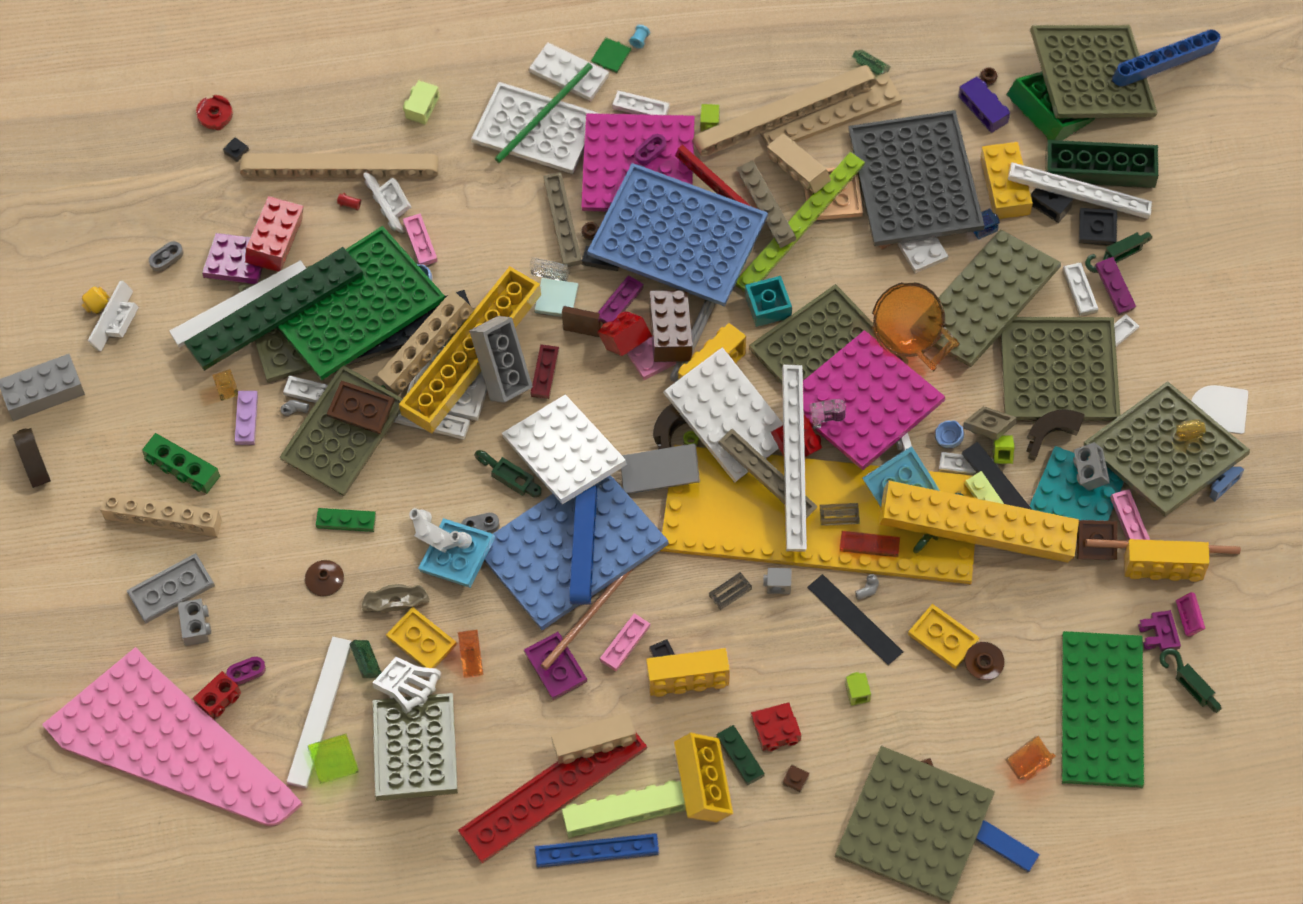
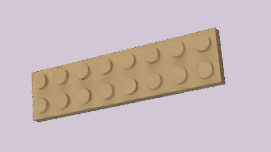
(873, 100)

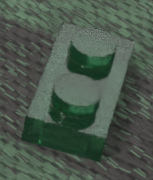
(876, 65)
(365, 658)

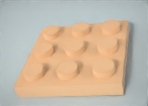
(846, 204)

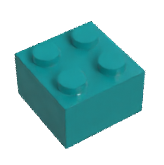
(768, 301)

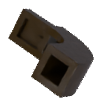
(1058, 420)
(665, 426)
(31, 457)

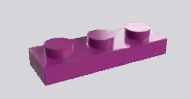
(1115, 286)
(620, 299)

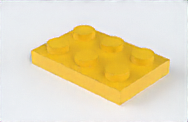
(943, 636)
(421, 639)

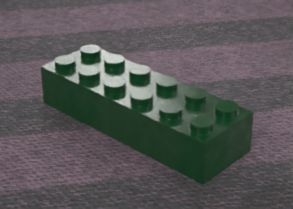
(1103, 162)

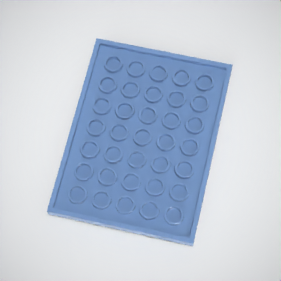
(677, 234)
(536, 550)

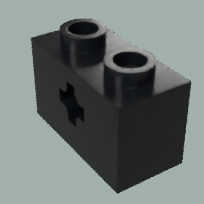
(1051, 204)

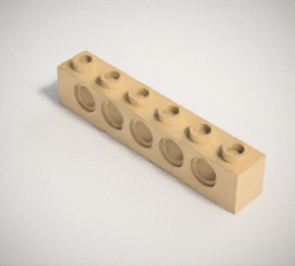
(425, 342)
(161, 515)

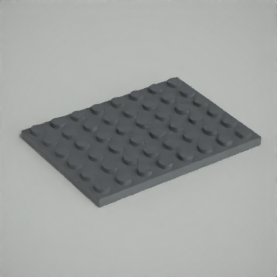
(916, 178)

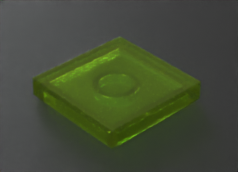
(333, 758)

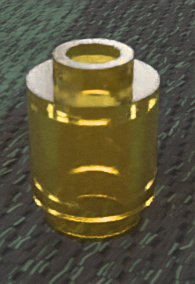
(1190, 429)

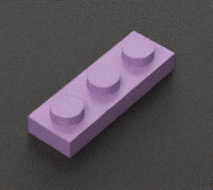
(246, 417)

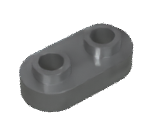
(165, 256)
(480, 523)

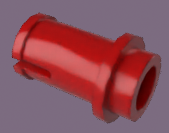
(351, 202)

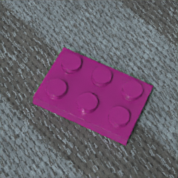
(562, 674)

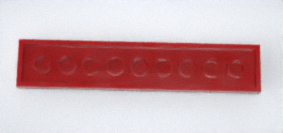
(541, 799)

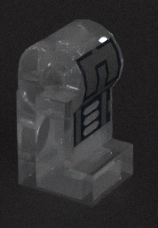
(827, 411)

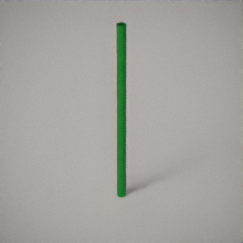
(537, 119)

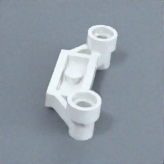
(435, 535)

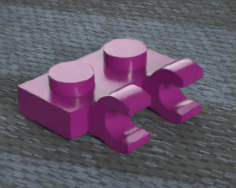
(1165, 631)

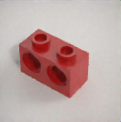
(213, 692)

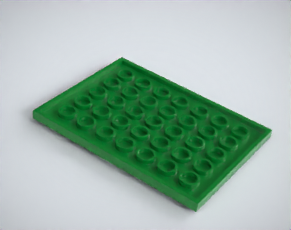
(366, 310)

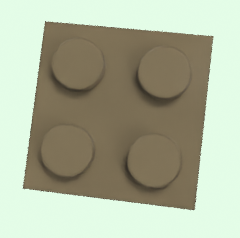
(989, 423)

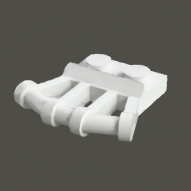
(397, 676)

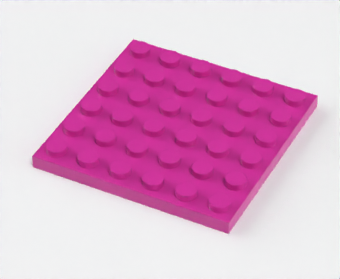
(612, 147)
(880, 398)

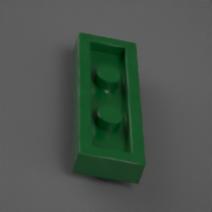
(740, 755)

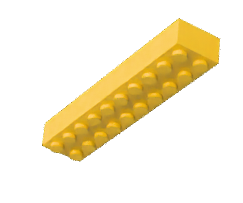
(458, 363)
(978, 521)

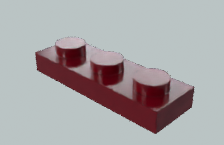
(544, 371)

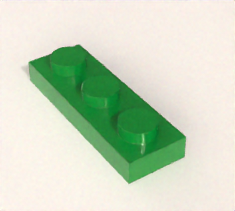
(346, 520)

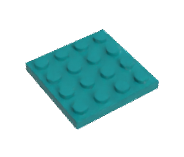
(1064, 496)

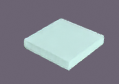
(556, 295)

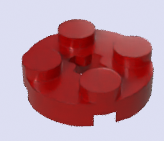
(217, 120)

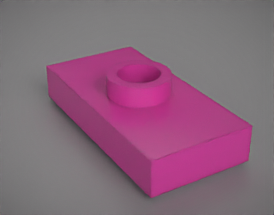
(1190, 614)

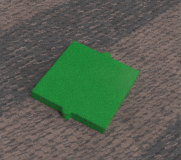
(611, 55)

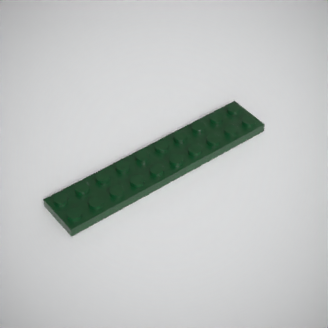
(273, 308)

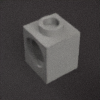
(778, 581)

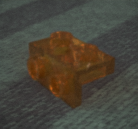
(1030, 758)

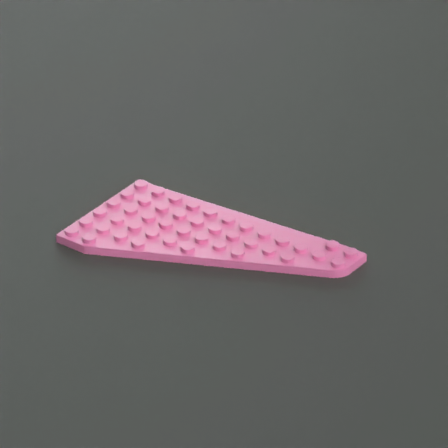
(157, 733)

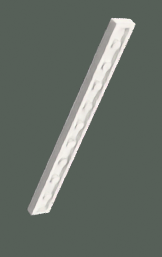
(311, 391)
(794, 458)

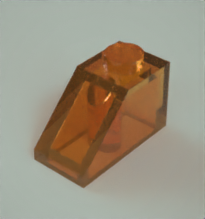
(470, 653)

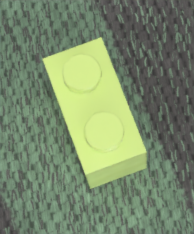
(421, 102)

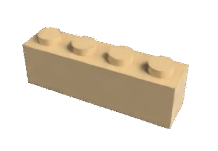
(798, 163)
(593, 738)

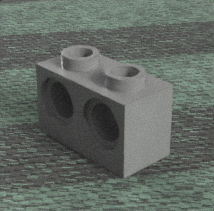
(1095, 464)
(192, 622)

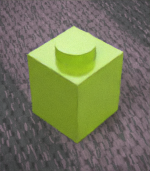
(709, 116)
(1003, 450)
(857, 688)

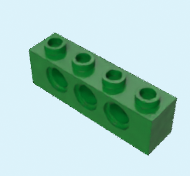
(159, 446)

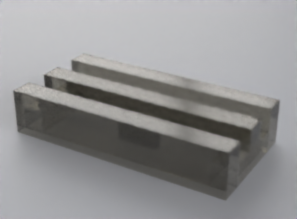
(838, 511)
(721, 605)

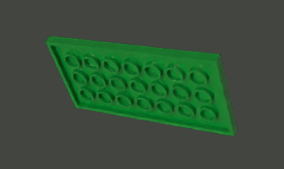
(1102, 709)

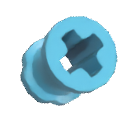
(639, 36)

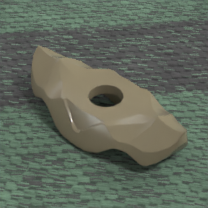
(380, 600)

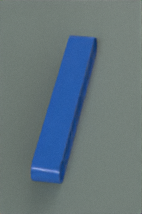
(1166, 57)
(583, 547)

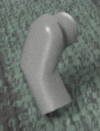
(293, 406)
(870, 587)

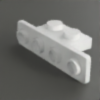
(390, 199)
(115, 317)

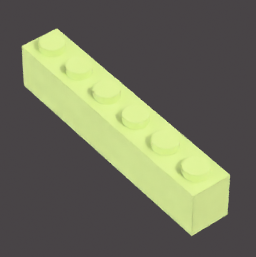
(623, 809)

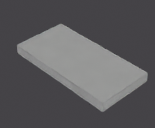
(660, 469)
(170, 587)

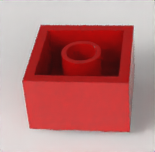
(624, 333)

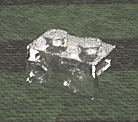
(549, 269)

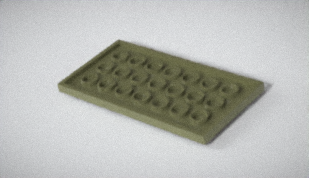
(992, 294)

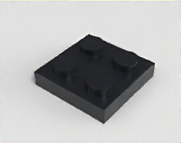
(1097, 226)

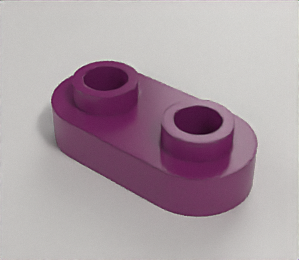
(648, 149)
(246, 671)

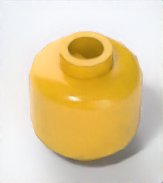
(95, 300)

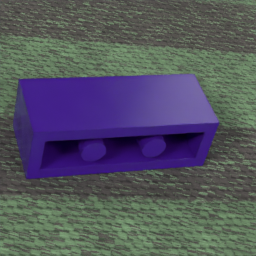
(984, 104)

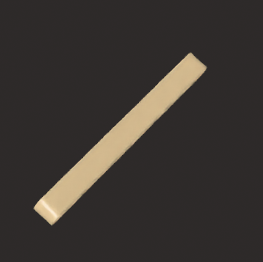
(784, 110)
(338, 165)

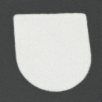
(1224, 405)

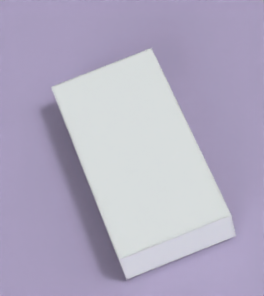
(1124, 328)

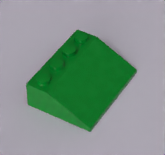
(1032, 98)

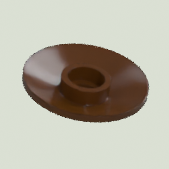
(324, 585)
(984, 652)

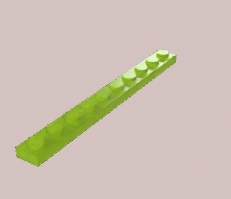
(802, 220)

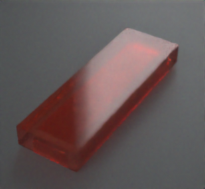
(869, 544)

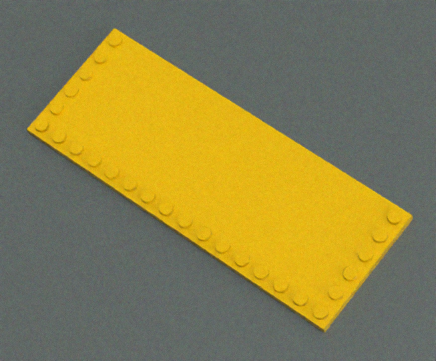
(749, 522)

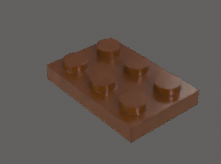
(360, 407)

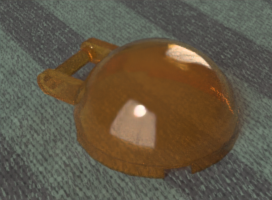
(911, 322)

